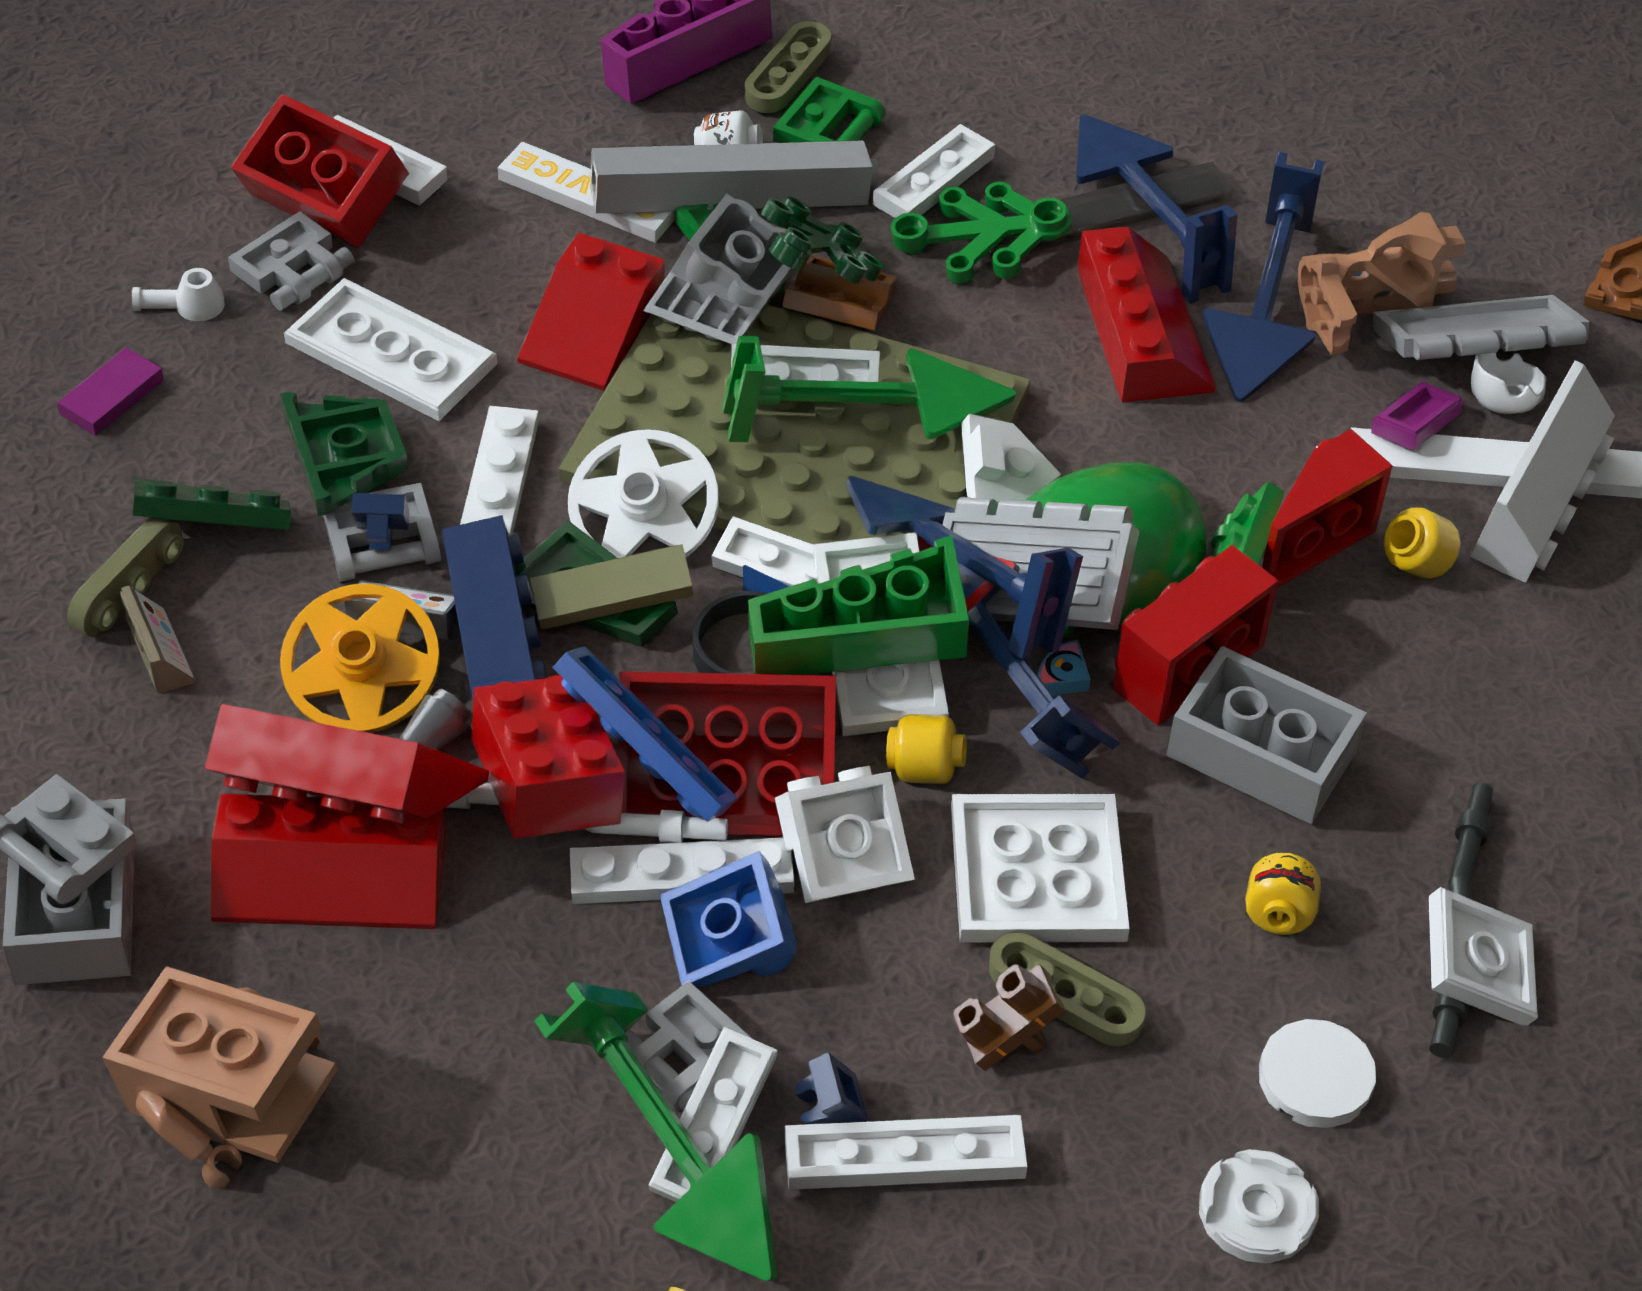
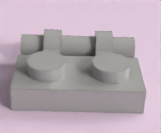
(282, 252)
(684, 1025)

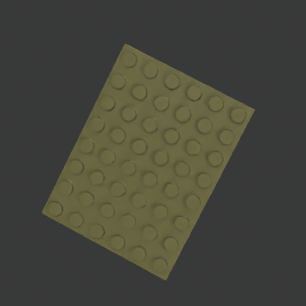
(797, 451)

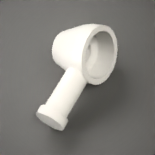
(196, 299)

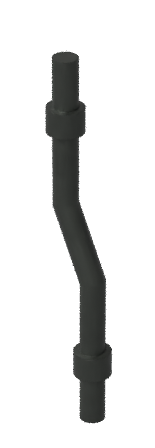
(1471, 833)

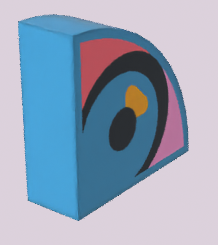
(1065, 670)

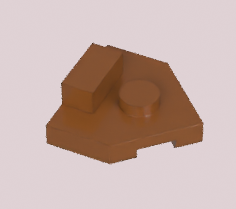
(1619, 281)

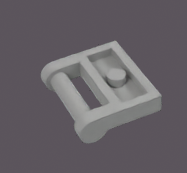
(345, 535)
(72, 828)

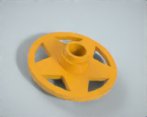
(360, 657)

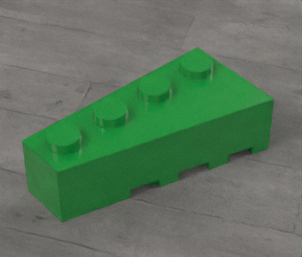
(864, 617)

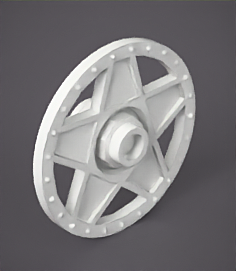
(644, 496)

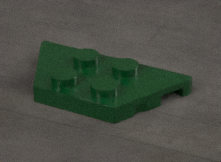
(344, 446)

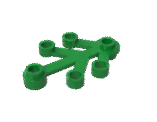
(1037, 221)

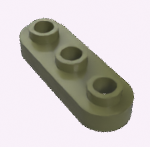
(787, 67)
(134, 565)
(1094, 994)

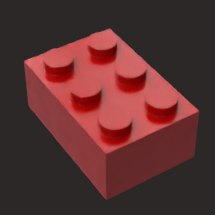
(321, 169)
(1180, 632)
(546, 758)

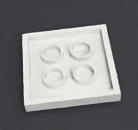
(1039, 867)

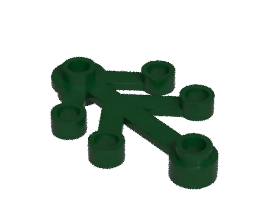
(811, 236)

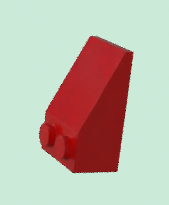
(592, 311)
(1328, 507)

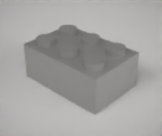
(1266, 734)
(76, 938)

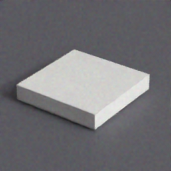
(1482, 957)

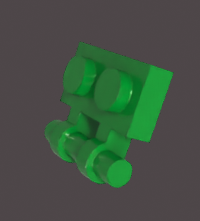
(1249, 523)

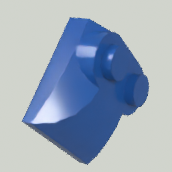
(729, 923)

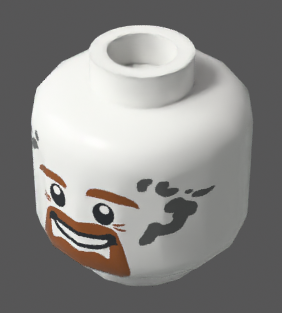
(728, 128)

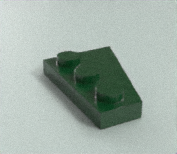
(210, 504)
(573, 548)

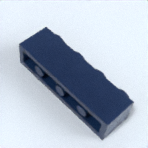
(492, 603)

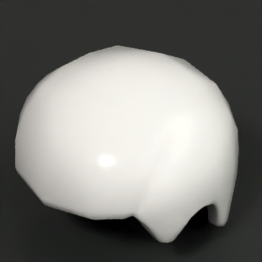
(1507, 384)

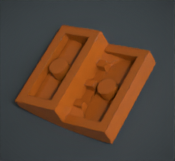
(828, 295)

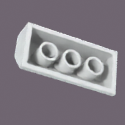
(1547, 478)

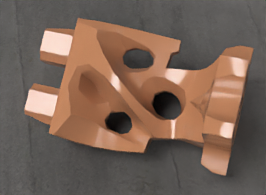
(1398, 260)

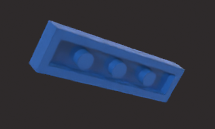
(632, 721)

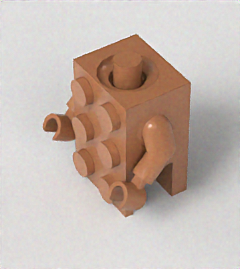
(219, 1069)

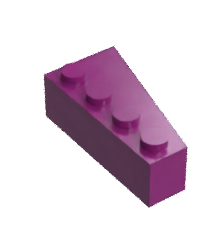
(680, 42)

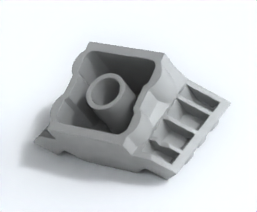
(722, 274)

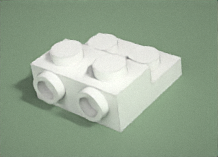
(845, 833)

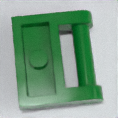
(822, 109)

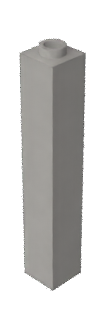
(703, 174)

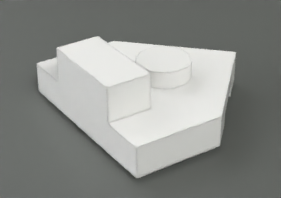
(1002, 461)

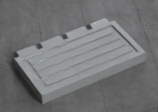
(1481, 327)
(1023, 528)

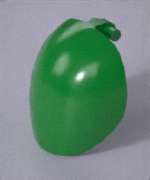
(1163, 511)

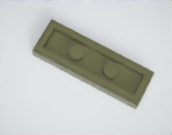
(611, 586)

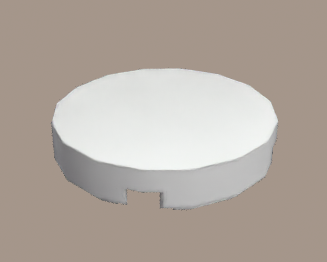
(1317, 1073)
(1251, 1224)

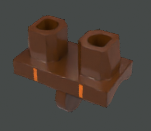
(1011, 1018)

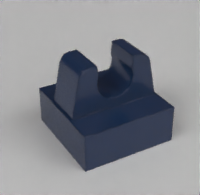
(380, 516)
(836, 1093)

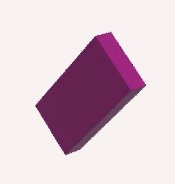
(110, 391)
(1417, 415)

